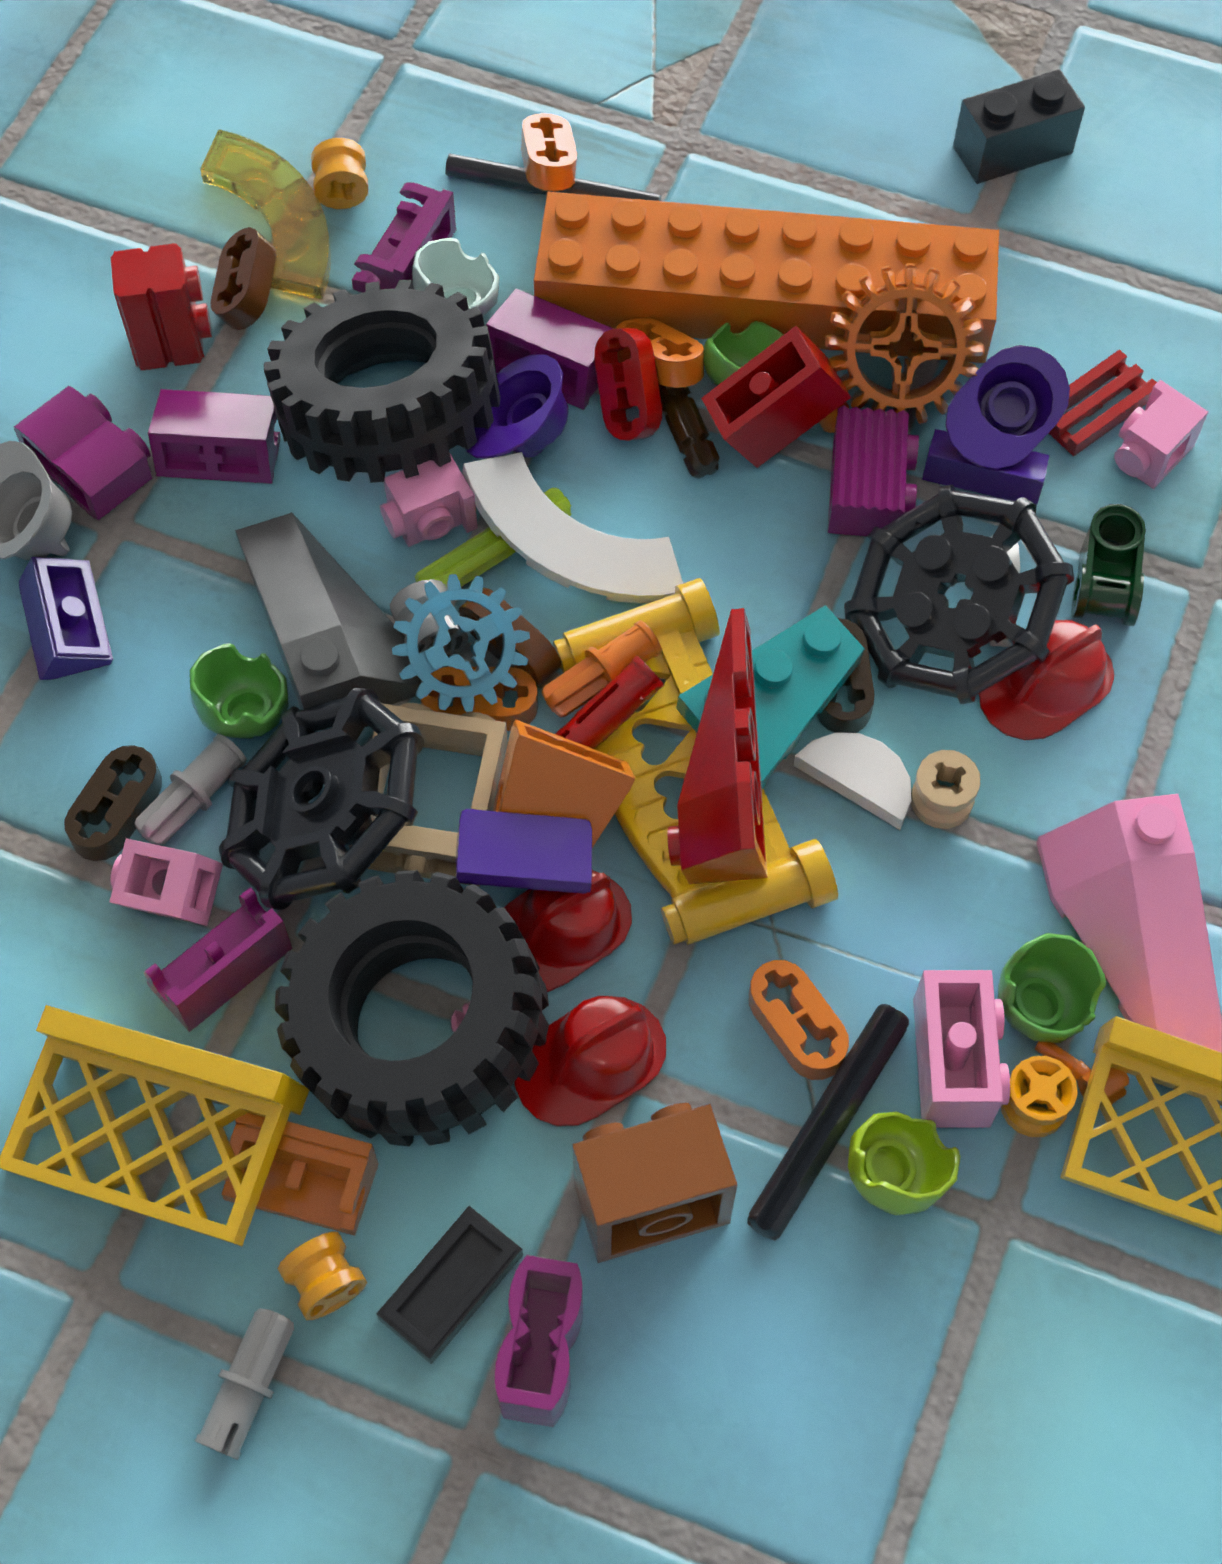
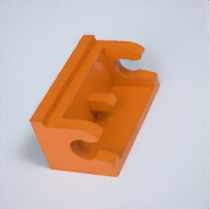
(312, 1176)

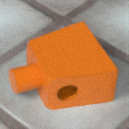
(560, 778)

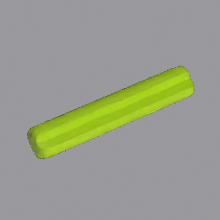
(479, 552)

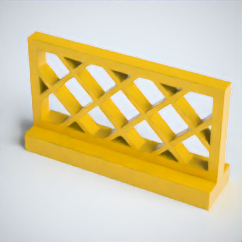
(1168, 1062)
(184, 1073)

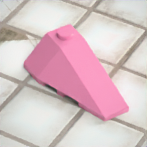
(1138, 904)

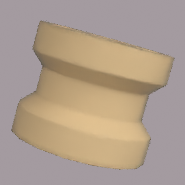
(943, 805)

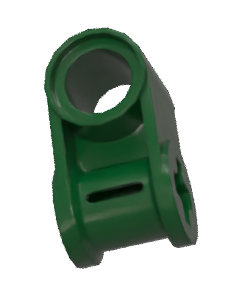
(1110, 575)

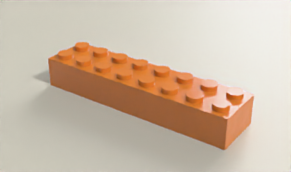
(750, 265)

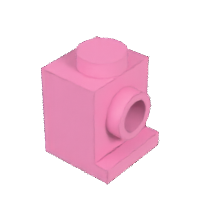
(1159, 435)
(428, 503)
(187, 888)

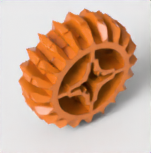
(932, 348)

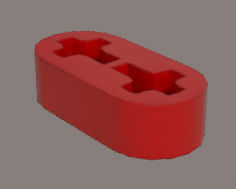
(628, 383)

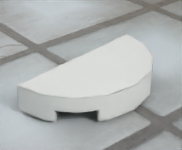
(861, 772)

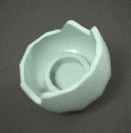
(449, 266)

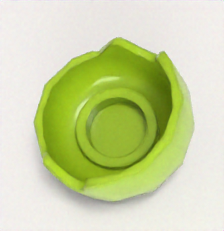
(901, 1163)

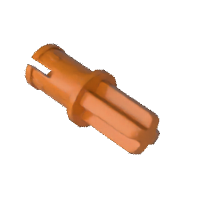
(599, 668)

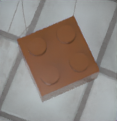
(653, 1180)

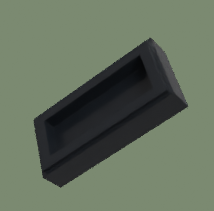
(450, 1284)

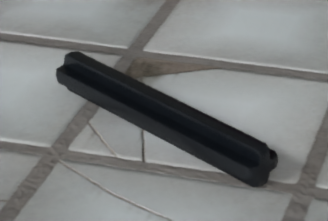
(827, 1122)

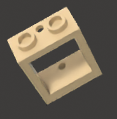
(469, 733)

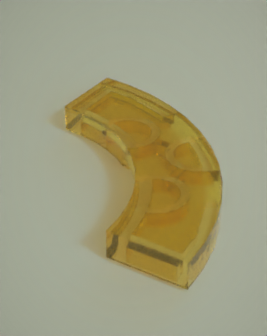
(285, 202)

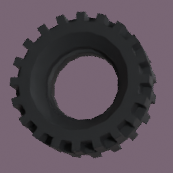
(390, 423)

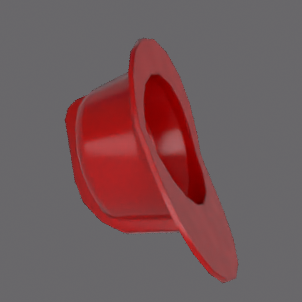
(1055, 692)
(572, 929)
(593, 1061)

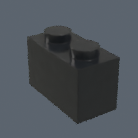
(1018, 126)

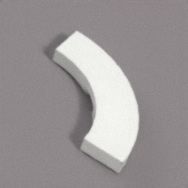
(564, 547)

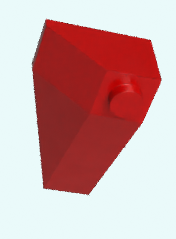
(721, 796)

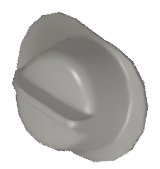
(31, 506)

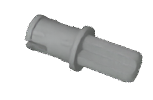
(190, 790)
(246, 1383)

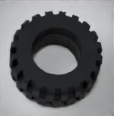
(365, 942)

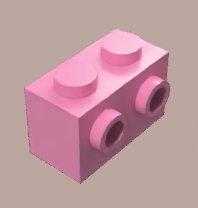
(959, 1048)

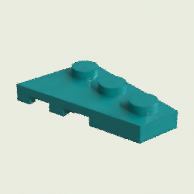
(792, 682)

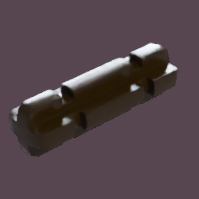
(689, 431)

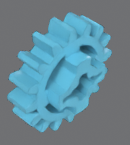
(486, 629)

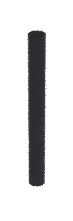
(515, 177)

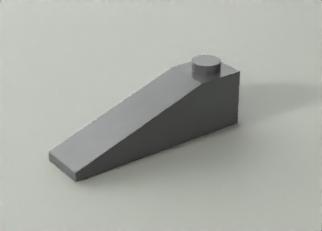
(322, 618)

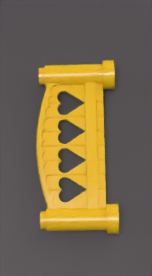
(702, 909)

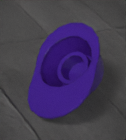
(1007, 407)
(529, 411)

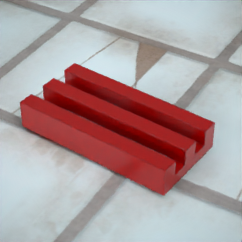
(1125, 378)

